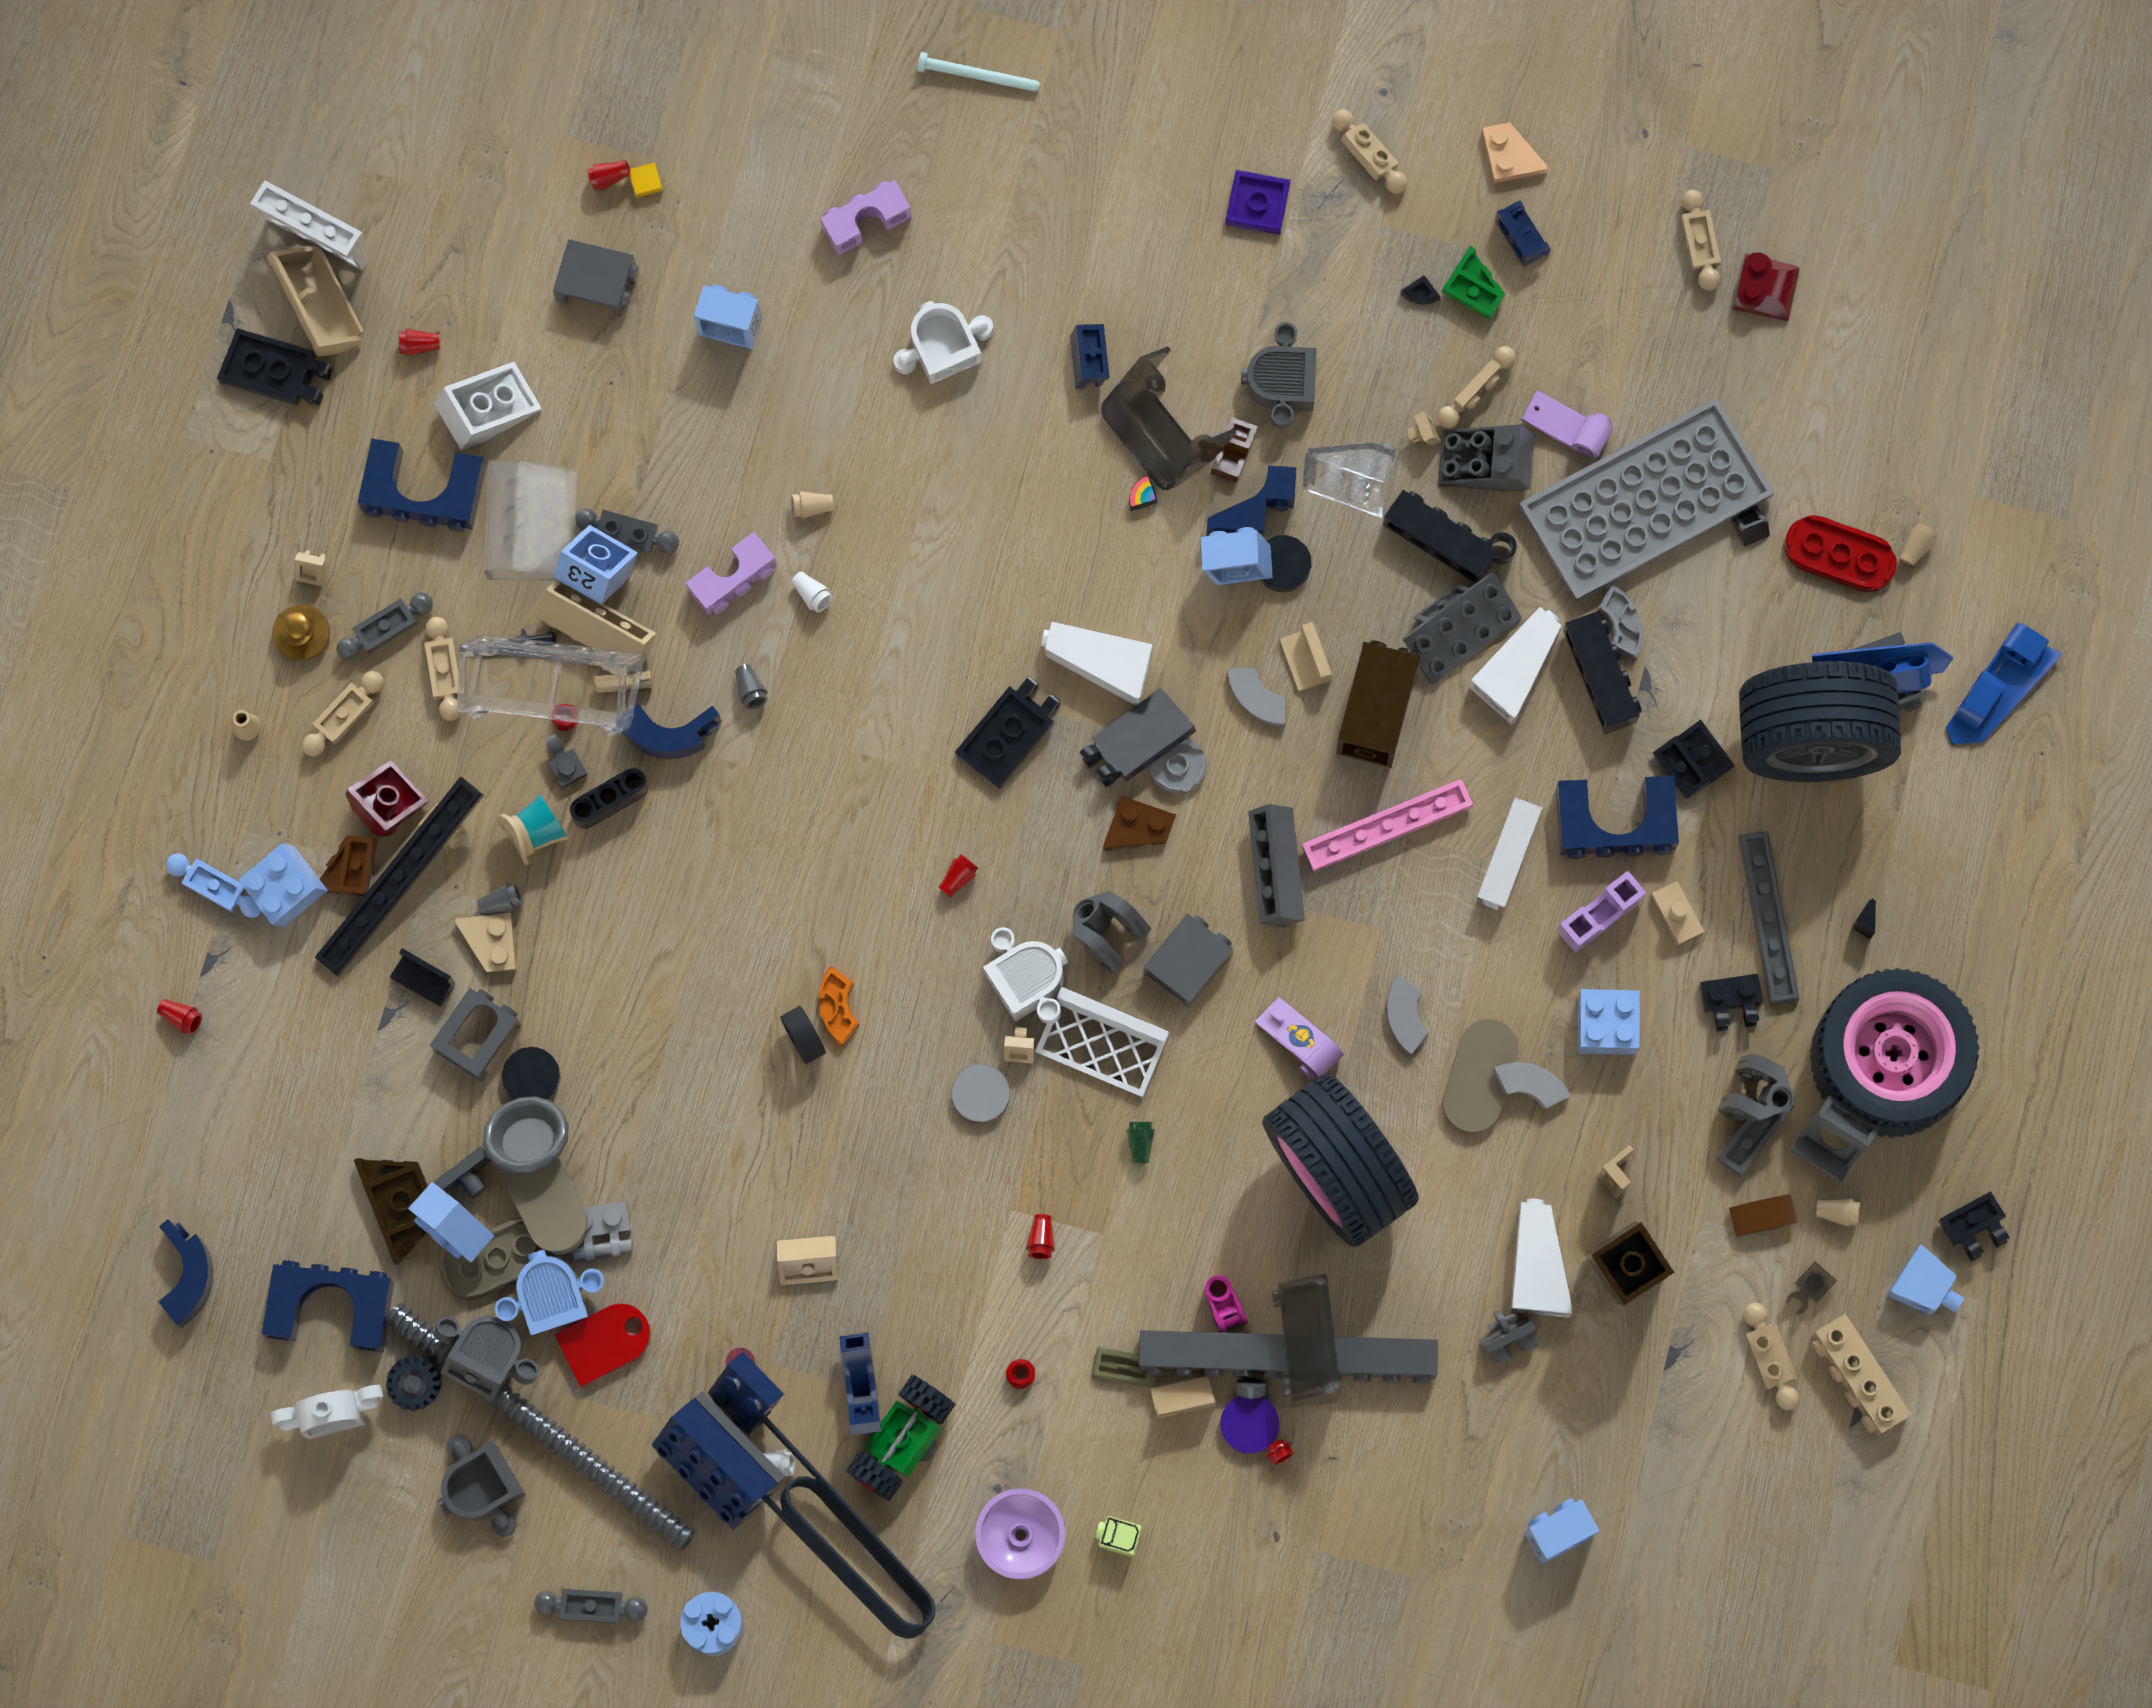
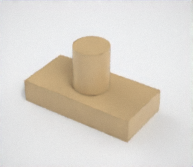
(1677, 913)

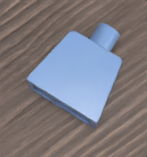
(1926, 1284)

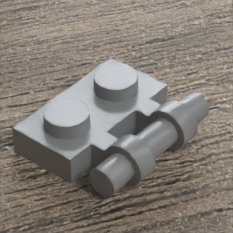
(604, 1221)

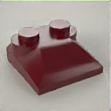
(1766, 287)
(385, 799)

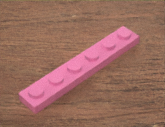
(1387, 825)

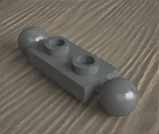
(628, 530)
(384, 626)
(590, 1606)

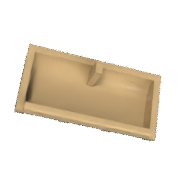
(317, 299)

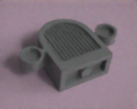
(1282, 376)
(484, 1354)
(480, 1485)

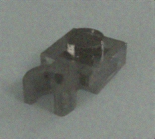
(1812, 1284)

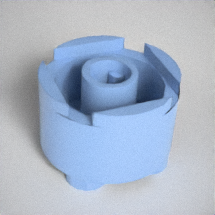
(725, 1634)

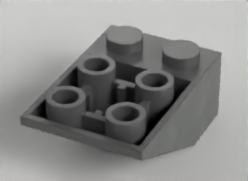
(1487, 458)

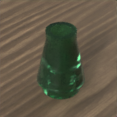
(1140, 1140)

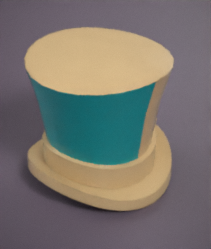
(532, 828)

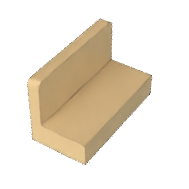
(1306, 658)
(1612, 1175)
(807, 1260)
(1182, 1397)

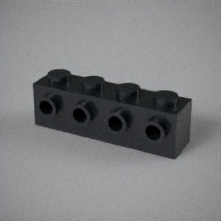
(1601, 672)

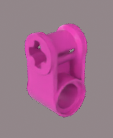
(1224, 1306)

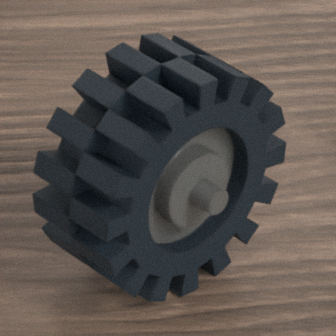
(413, 1382)

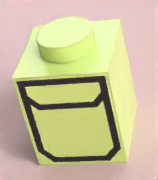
(1118, 1536)

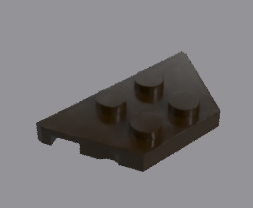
(391, 1191)

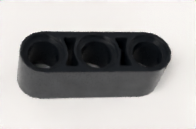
(616, 785)

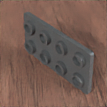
(1460, 625)

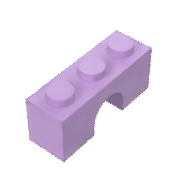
(883, 202)
(715, 591)
(1602, 913)

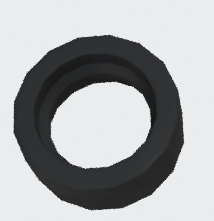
(803, 1034)

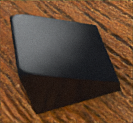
(1751, 526)
(1866, 920)

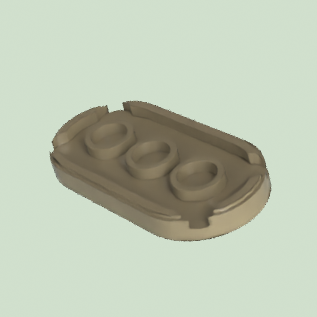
(1473, 1092)
(549, 1207)
(494, 1266)

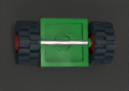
(902, 1438)

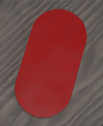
(1840, 553)

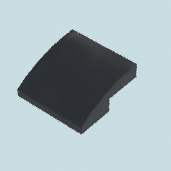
(1694, 759)

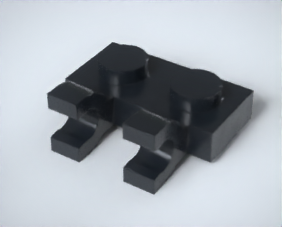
(1729, 994)
(1972, 1219)

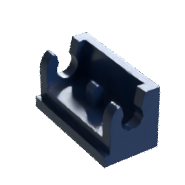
(1521, 233)
(1089, 355)

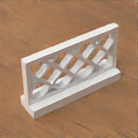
(309, 223)
(1115, 1019)

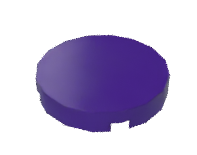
(1249, 1424)

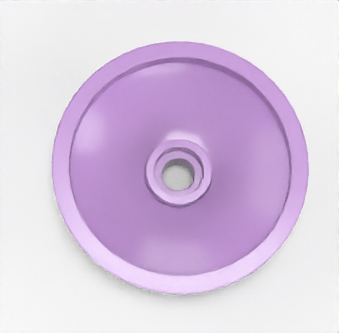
(1015, 1512)

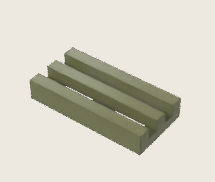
(1115, 1377)

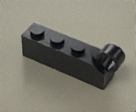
(1445, 539)

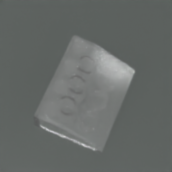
(1353, 474)
(528, 519)

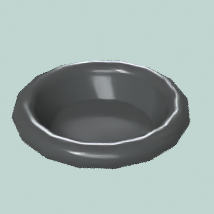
(525, 1135)

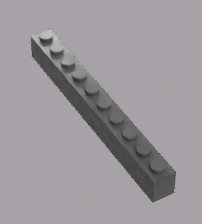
(1267, 1355)

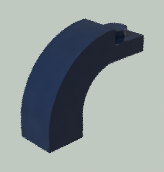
(671, 742)
(197, 1277)
(860, 1384)

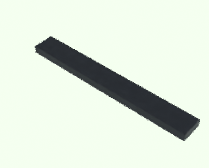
(399, 876)

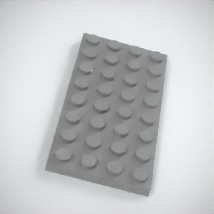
(1646, 499)

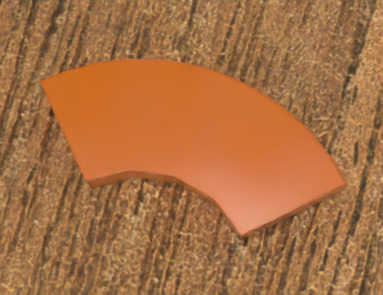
(835, 1006)

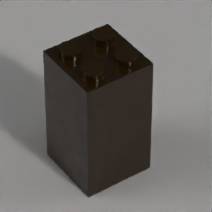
(1377, 703)
(1629, 1263)

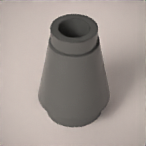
(750, 688)
(501, 900)

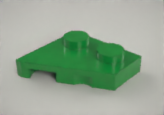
(1474, 286)

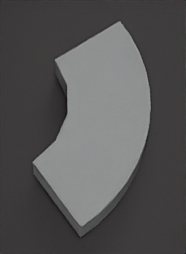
(1624, 622)
(1255, 697)
(1403, 1015)
(1531, 1080)

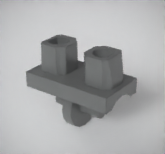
(1504, 1334)

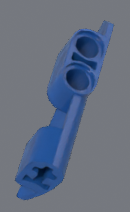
(1907, 663)
(2003, 684)

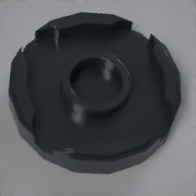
(1289, 563)
(531, 1074)

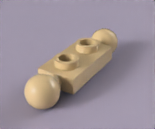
(1369, 151)
(1700, 240)
(1469, 397)
(442, 667)
(342, 713)
(1771, 1356)

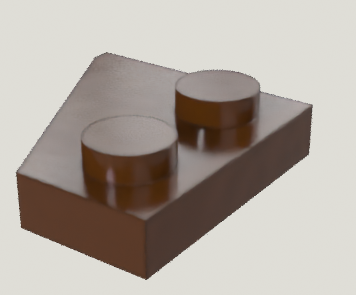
(1138, 825)
(351, 866)

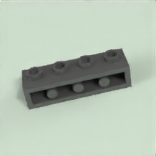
(1276, 865)

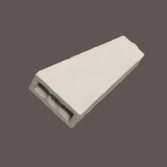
(1101, 658)
(1515, 667)
(1509, 853)
(1539, 1271)

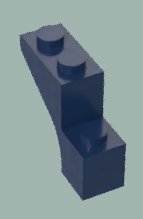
(1276, 493)

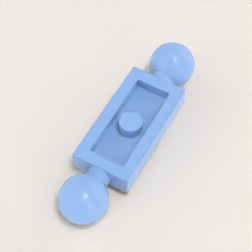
(212, 885)

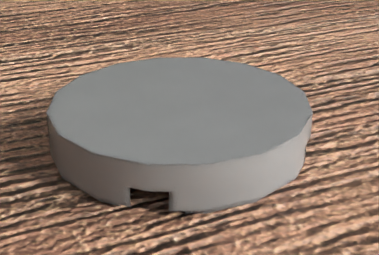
(1180, 768)
(980, 1093)

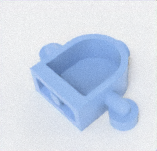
(549, 1293)

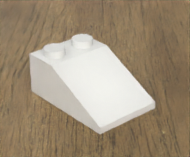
(486, 405)

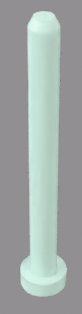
(976, 73)

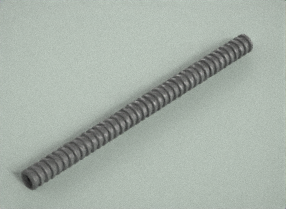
(554, 1438)

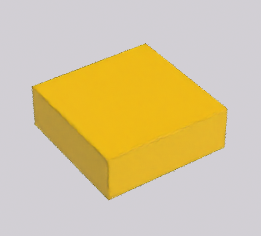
(645, 180)

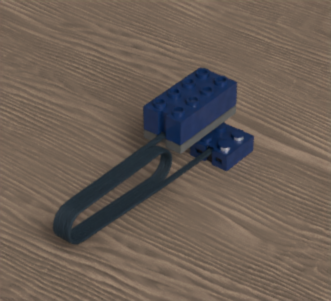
(740, 1479)

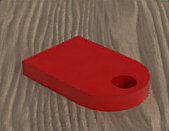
(602, 1343)

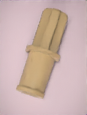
(610, 683)

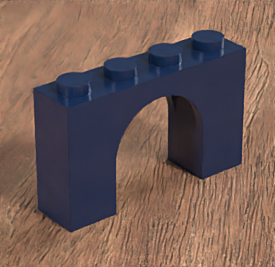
(453, 507)
(1582, 836)
(293, 1285)

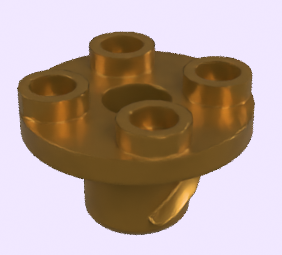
(301, 632)

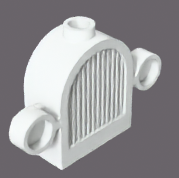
(943, 342)
(1026, 976)
(328, 1412)

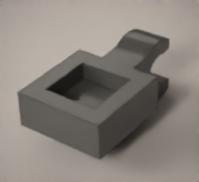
(565, 765)

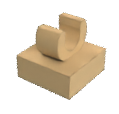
(1424, 430)
(309, 568)
(1019, 1047)

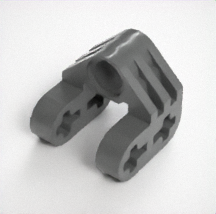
(1095, 915)
(1757, 1069)

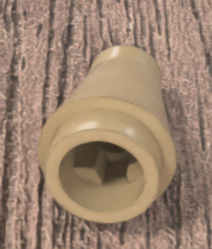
(810, 504)
(1917, 544)
(247, 730)
(1839, 1211)

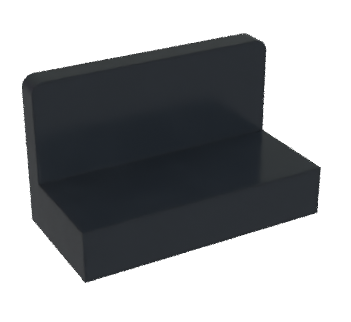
(422, 978)

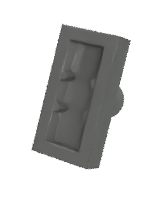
(464, 1174)

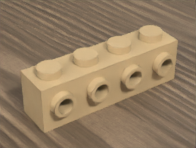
(592, 622)
(1861, 1375)

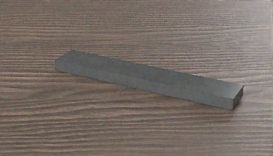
(1768, 918)

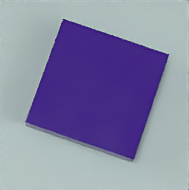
(1258, 202)

